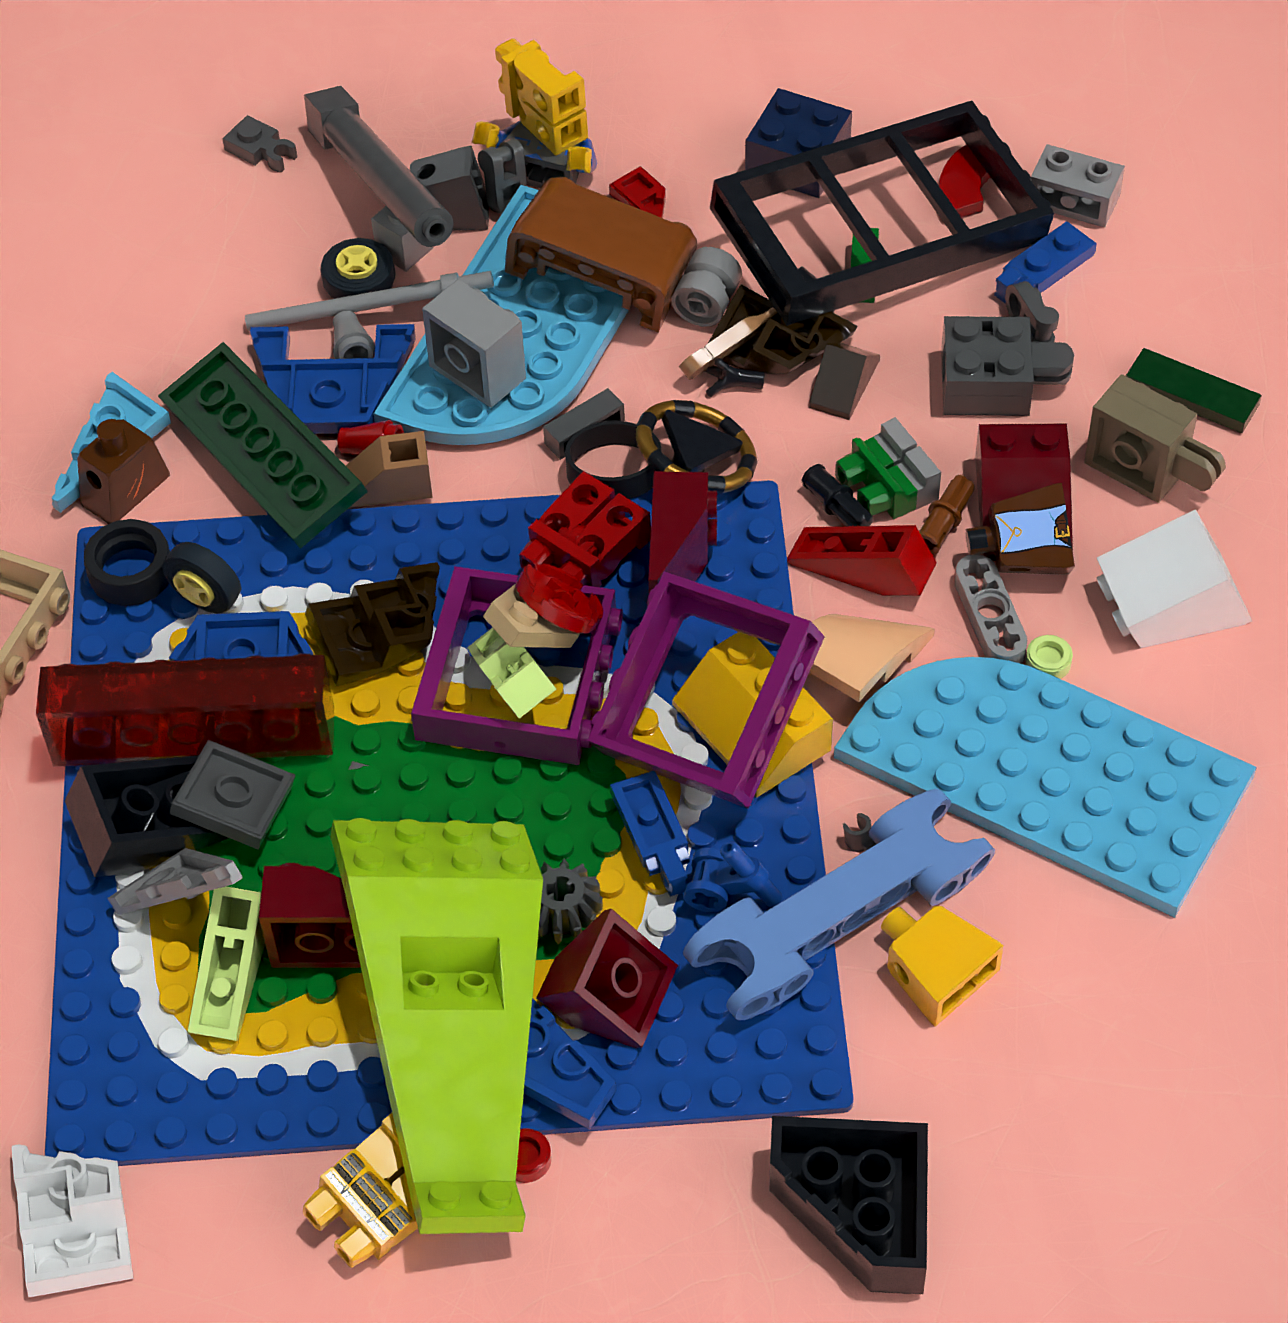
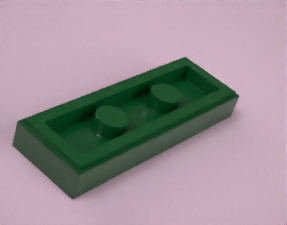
(1196, 389)

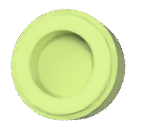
(1050, 655)

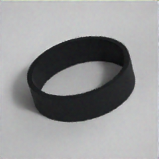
(609, 434)

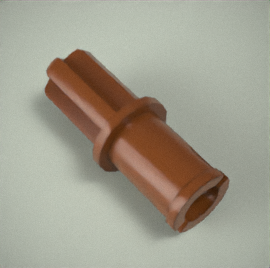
(945, 512)

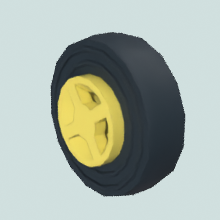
(357, 268)
(201, 577)

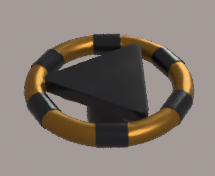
(695, 443)

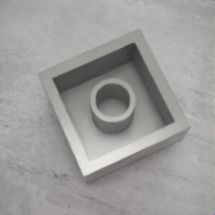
(474, 342)

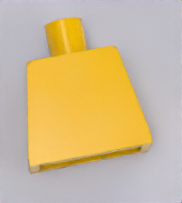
(939, 959)

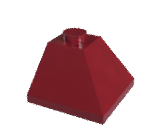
(609, 981)

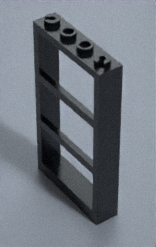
(801, 300)

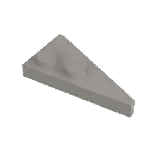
(178, 877)

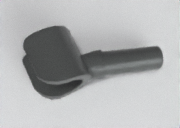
(859, 839)

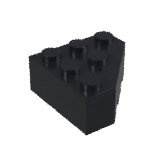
(858, 1193)

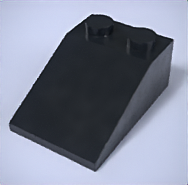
(126, 814)

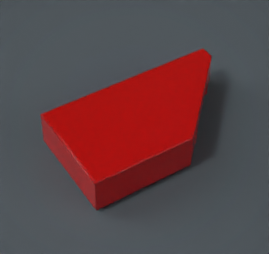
(640, 191)

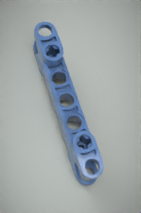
(776, 943)

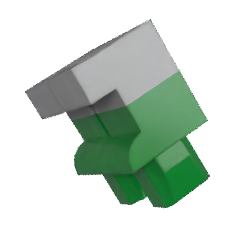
(894, 470)

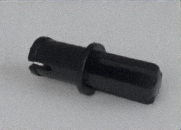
(836, 498)

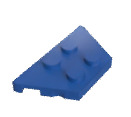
(241, 636)

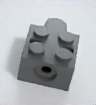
(994, 364)

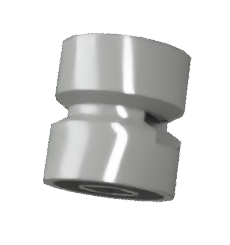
(706, 286)

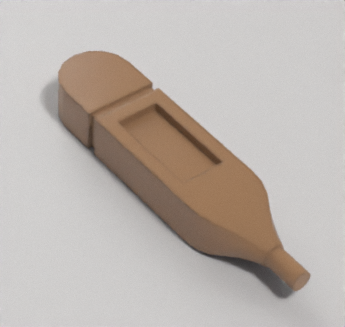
(724, 344)

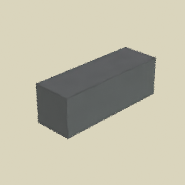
(598, 409)

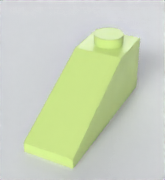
(227, 963)

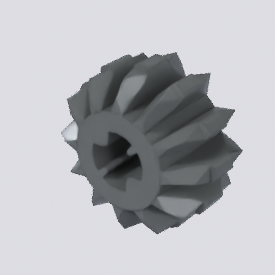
(568, 900)

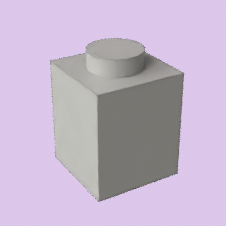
(397, 239)

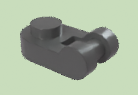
(502, 185)
(1026, 301)

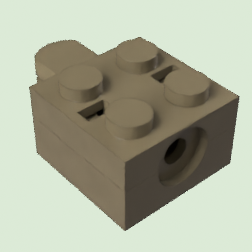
(1148, 441)

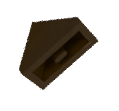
(842, 379)

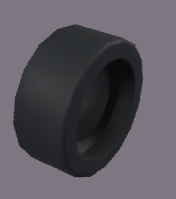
(124, 536)

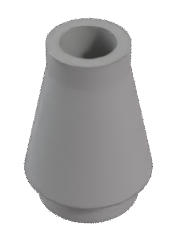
(350, 337)

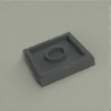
(232, 794)

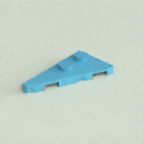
(117, 403)

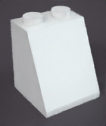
(1171, 584)

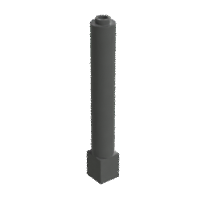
(336, 124)

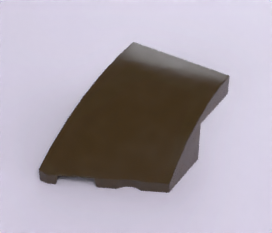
(777, 346)
(376, 624)

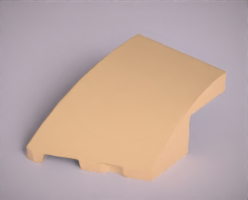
(864, 650)

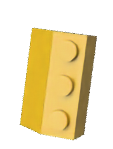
(722, 695)

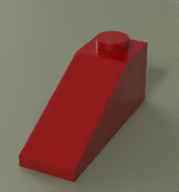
(868, 557)

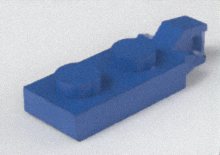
(1047, 260)
(653, 829)

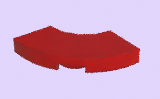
(963, 180)

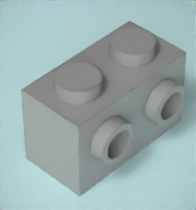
(1078, 184)

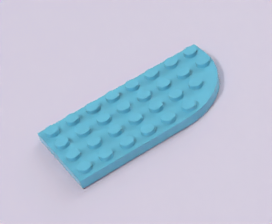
(563, 333)
(1053, 771)

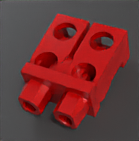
(587, 533)

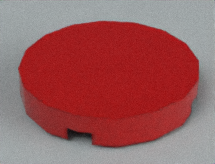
(558, 598)

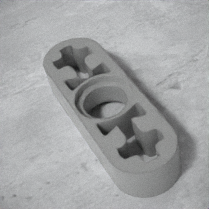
(992, 593)

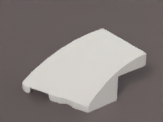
(70, 1221)

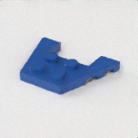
(332, 391)

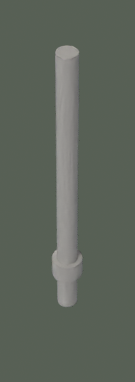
(365, 301)

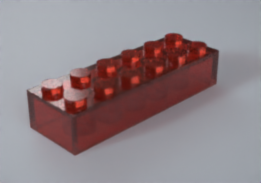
(177, 706)

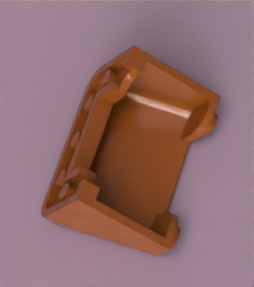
(602, 245)

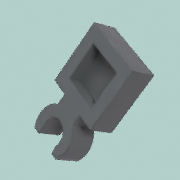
(258, 141)

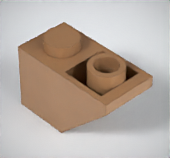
(393, 469)

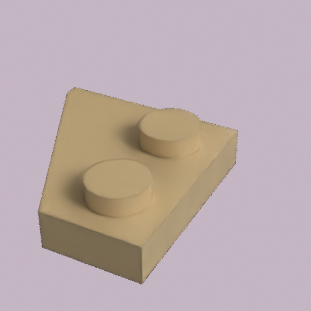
(523, 626)

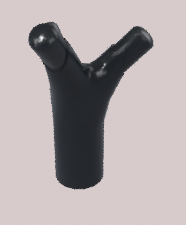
(731, 377)

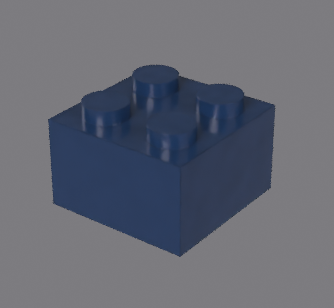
(795, 126)

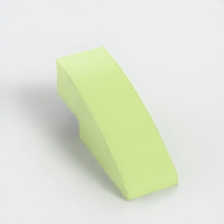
(511, 672)

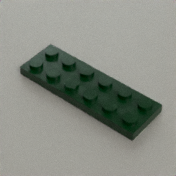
(263, 445)

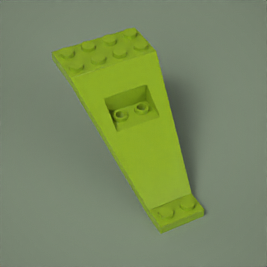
(448, 975)

